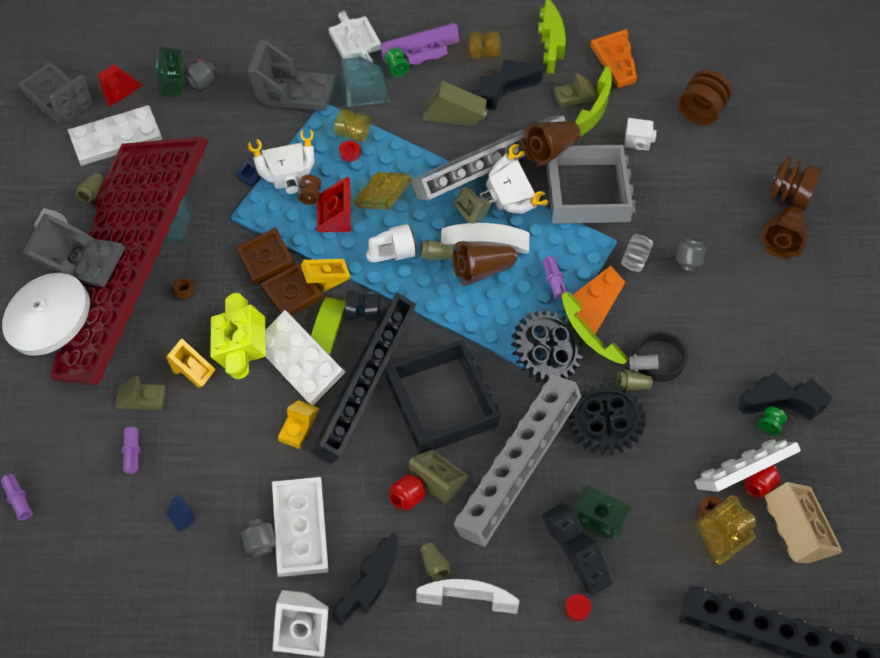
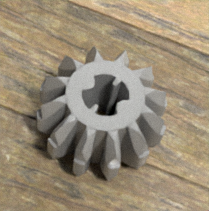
(637, 253)

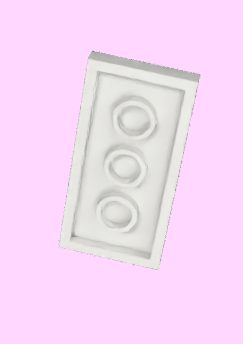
(105, 136)
(300, 358)
(749, 464)
(299, 527)

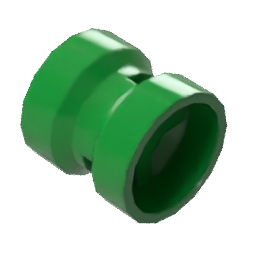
(396, 61)

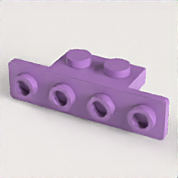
(425, 44)

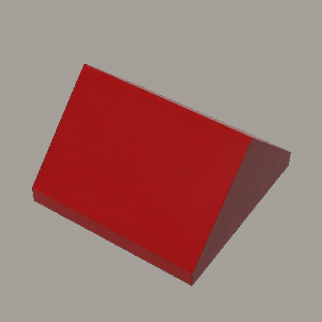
(335, 208)

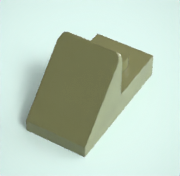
(579, 92)
(471, 205)
(140, 396)

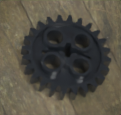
(546, 346)
(629, 416)

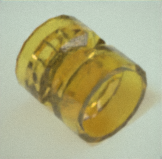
(491, 43)
(349, 124)

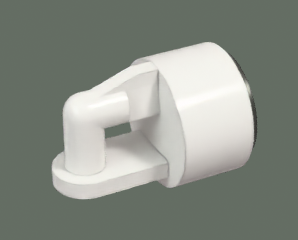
(400, 241)

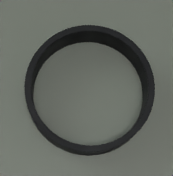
(672, 339)

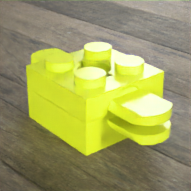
(237, 336)

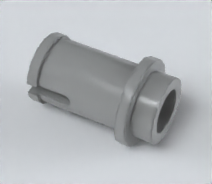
(643, 362)

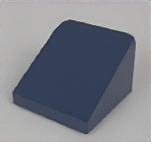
(248, 172)
(180, 513)

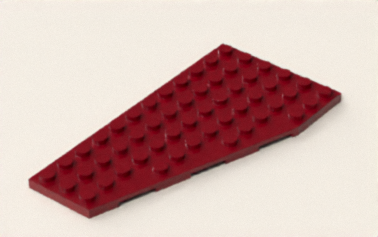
(136, 211)

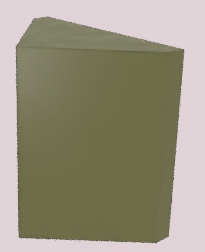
(438, 475)

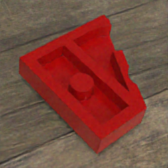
(117, 84)

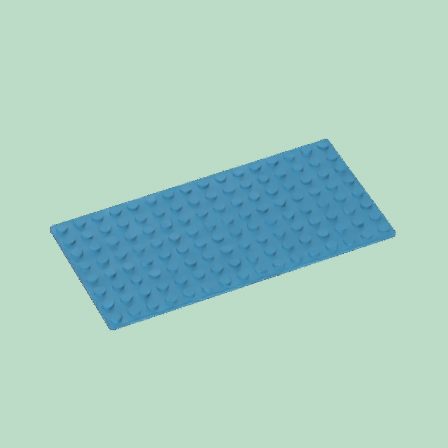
(476, 312)

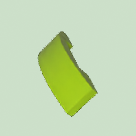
(586, 119)
(572, 309)
(328, 323)

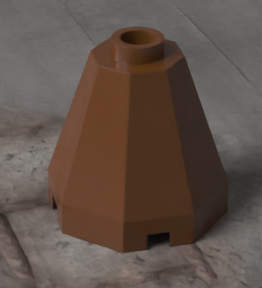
(785, 233)

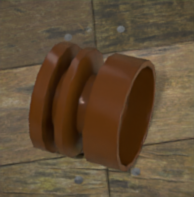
(704, 97)
(795, 183)

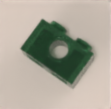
(170, 72)
(596, 501)

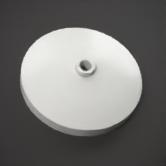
(46, 314)

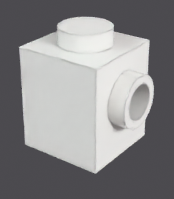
(639, 134)

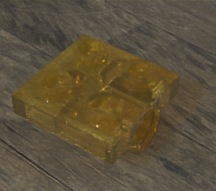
(382, 190)
(727, 529)

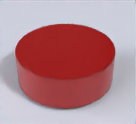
(349, 151)
(577, 607)

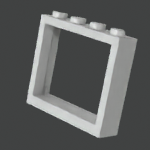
(591, 213)

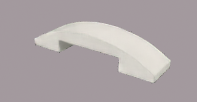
(486, 233)
(433, 593)

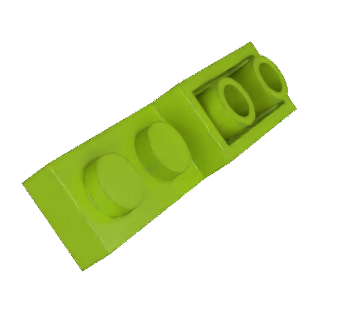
(552, 35)

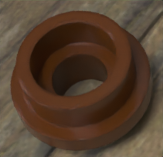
(183, 283)

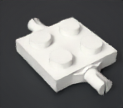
(354, 37)

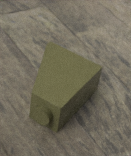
(454, 106)

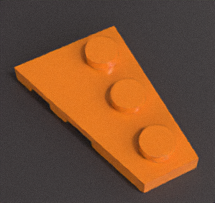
(615, 52)
(599, 297)

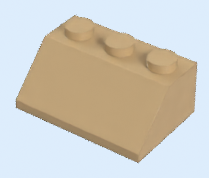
(802, 523)

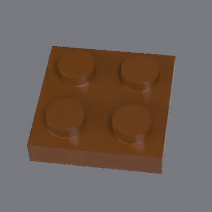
(265, 256)
(291, 291)

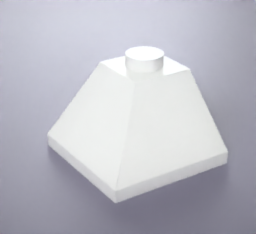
(300, 624)

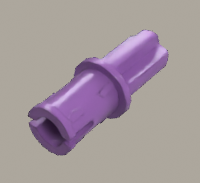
(554, 277)
(130, 450)
(16, 497)

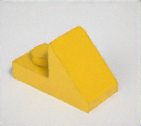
(325, 272)
(187, 361)
(298, 424)

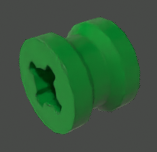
(772, 421)

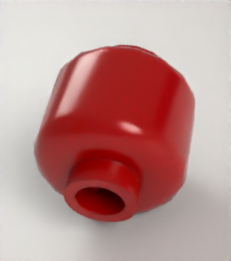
(763, 482)
(407, 492)

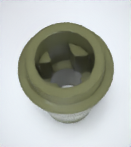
(88, 189)
(434, 250)
(633, 381)
(435, 563)

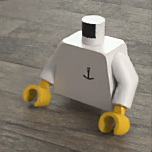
(285, 164)
(510, 186)

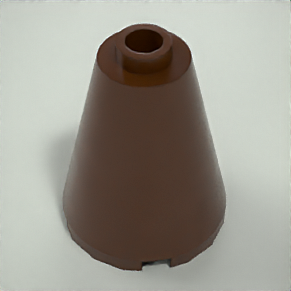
(548, 140)
(481, 260)

